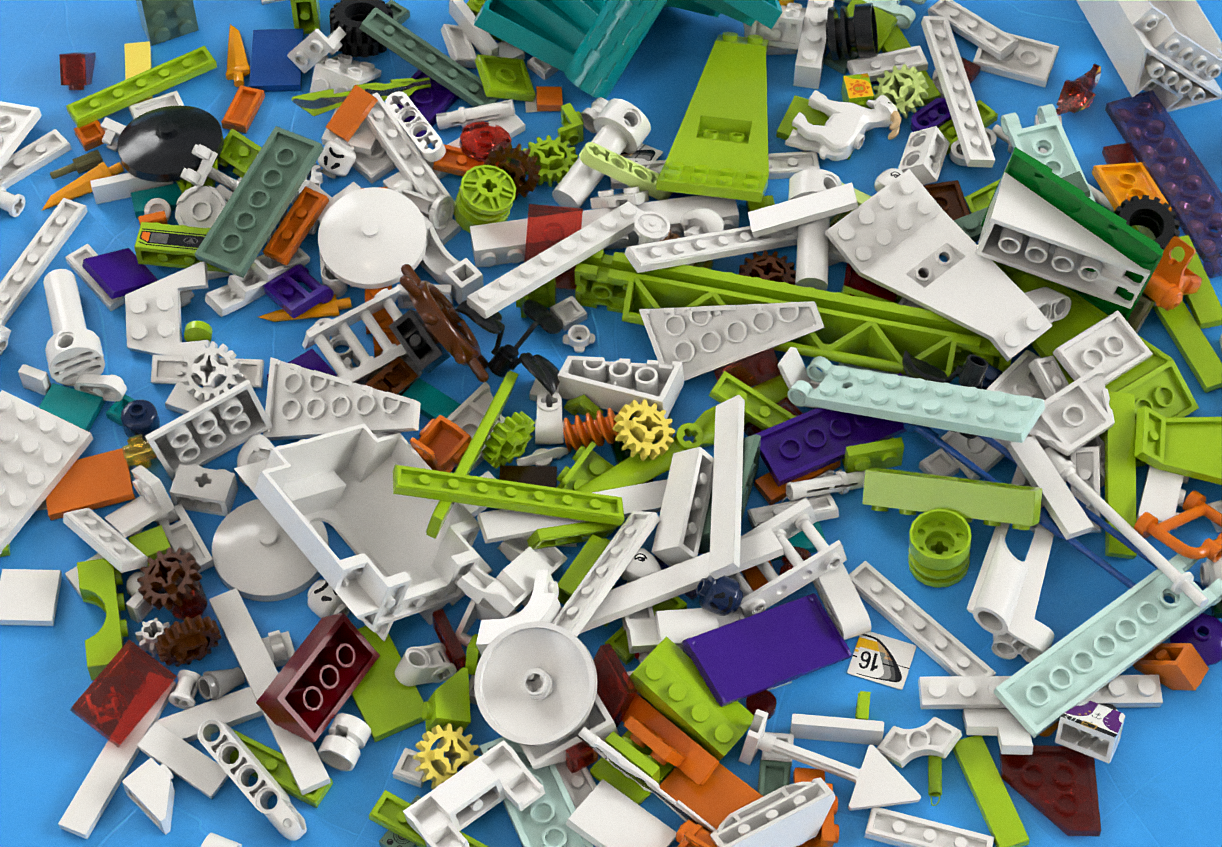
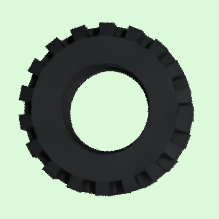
(349, 16)
(1152, 216)

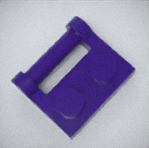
(292, 296)

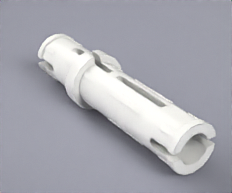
(481, 113)
(840, 483)

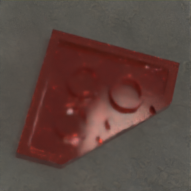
(1058, 785)

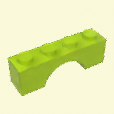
(100, 587)

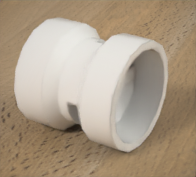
(590, 114)

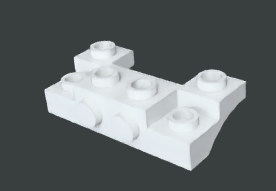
(516, 581)
(647, 631)
(471, 794)

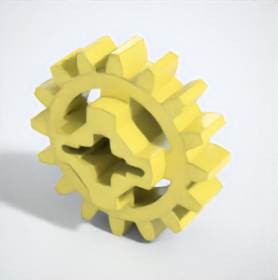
(643, 430)
(452, 744)

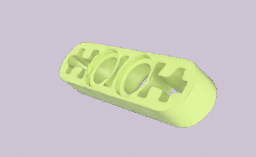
(622, 169)

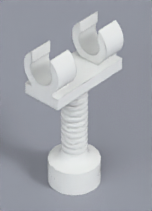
(206, 169)

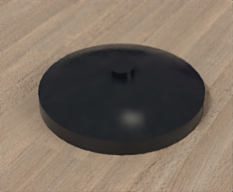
(162, 140)

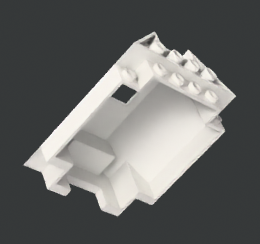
(1160, 48)
(349, 484)

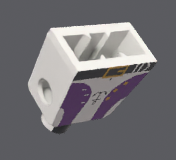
(1091, 729)

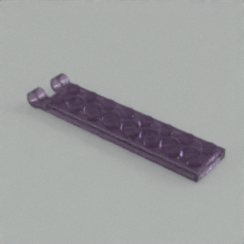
(1175, 171)

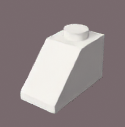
(152, 792)

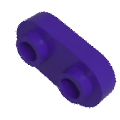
(931, 115)

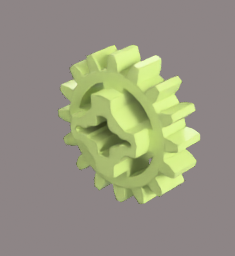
(903, 88)

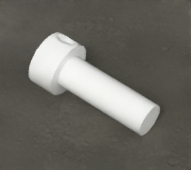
(619, 129)
(812, 242)
(72, 347)

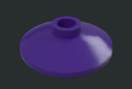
(1207, 646)

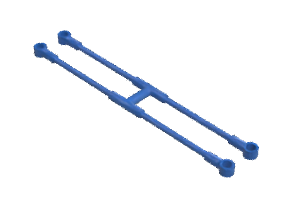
(1045, 520)

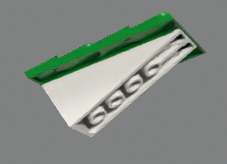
(1065, 237)

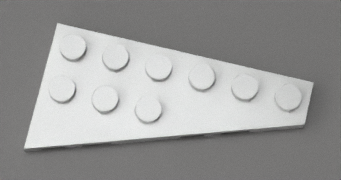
(724, 334)
(315, 403)

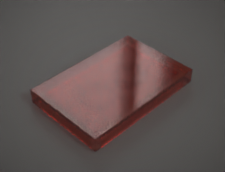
(546, 228)
(123, 693)

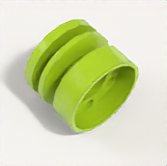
(484, 197)
(939, 548)

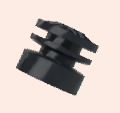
(853, 31)

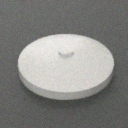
(371, 237)
(259, 555)
(535, 683)

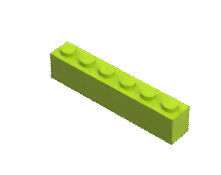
(967, 497)

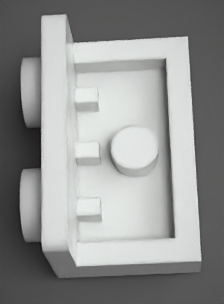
(315, 48)

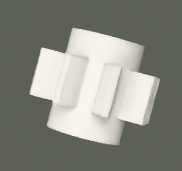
(149, 634)

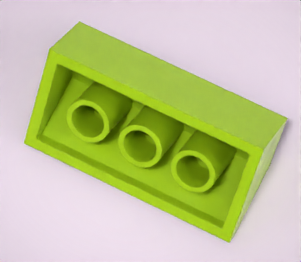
(680, 693)

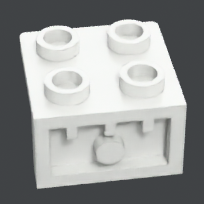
(787, 29)
(150, 506)

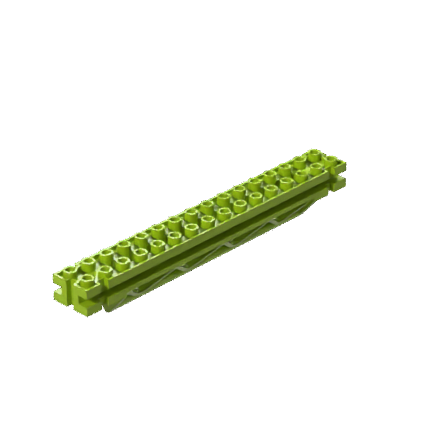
(855, 329)

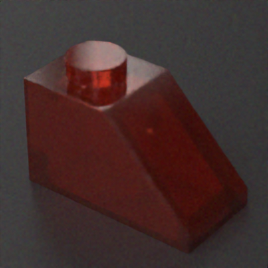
(77, 69)
(753, 369)

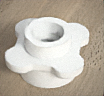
(578, 332)

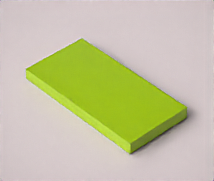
(381, 698)

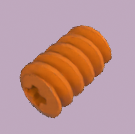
(590, 430)

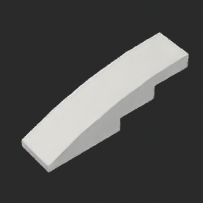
(245, 290)

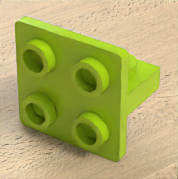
(637, 756)

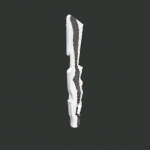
(640, 777)

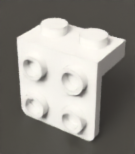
(342, 74)

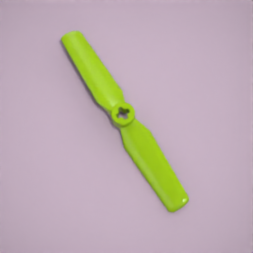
(635, 471)

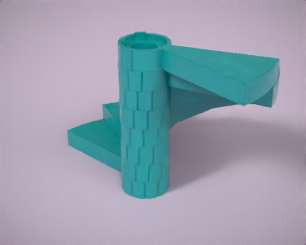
(598, 37)

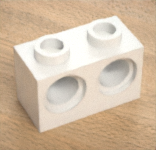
(925, 154)

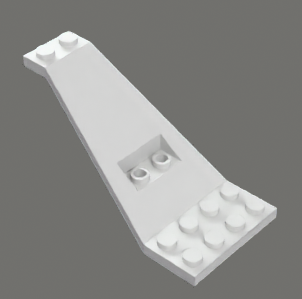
(905, 233)

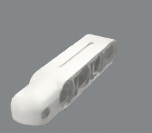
(284, 814)

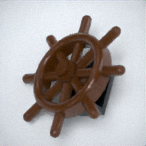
(435, 329)

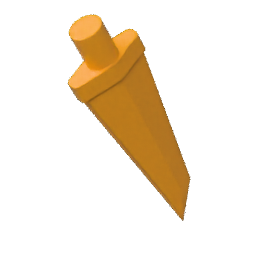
(236, 61)
(82, 185)
(320, 310)

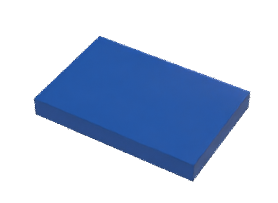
(269, 60)

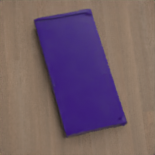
(766, 649)

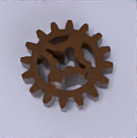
(516, 163)
(769, 268)
(169, 578)
(187, 640)

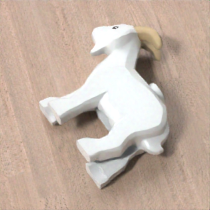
(845, 126)

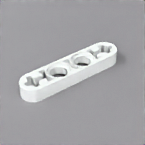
(416, 125)

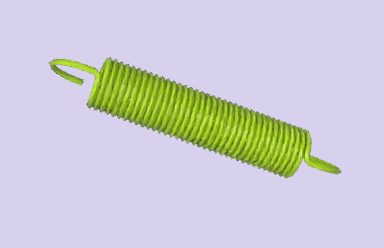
(934, 777)

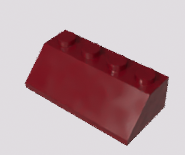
(318, 678)

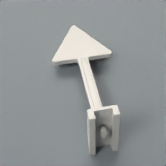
(875, 782)

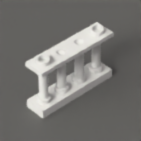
(368, 364)
(784, 526)

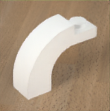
(542, 607)

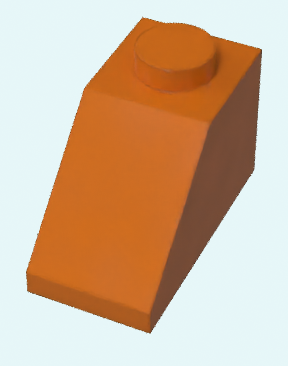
(1176, 664)

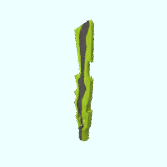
(326, 100)

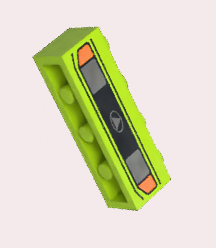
(170, 245)

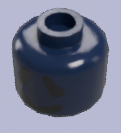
(139, 418)
(719, 595)

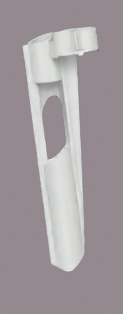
(1010, 589)

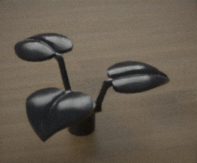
(506, 356)
(969, 374)

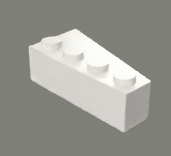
(621, 382)

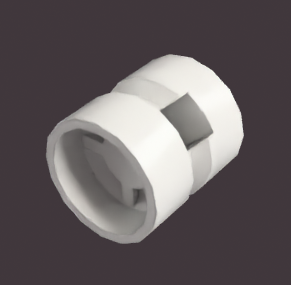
(343, 743)

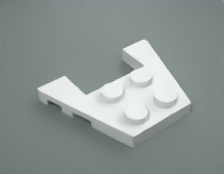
(155, 314)

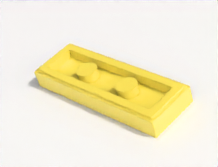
(137, 60)

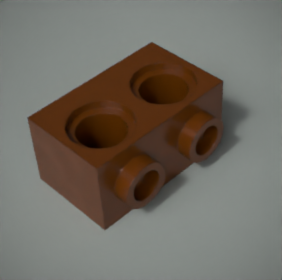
(394, 378)

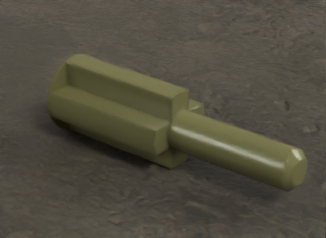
(80, 164)

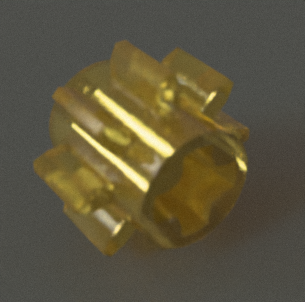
(138, 452)

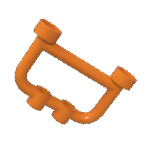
(1194, 508)

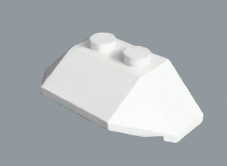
(779, 818)

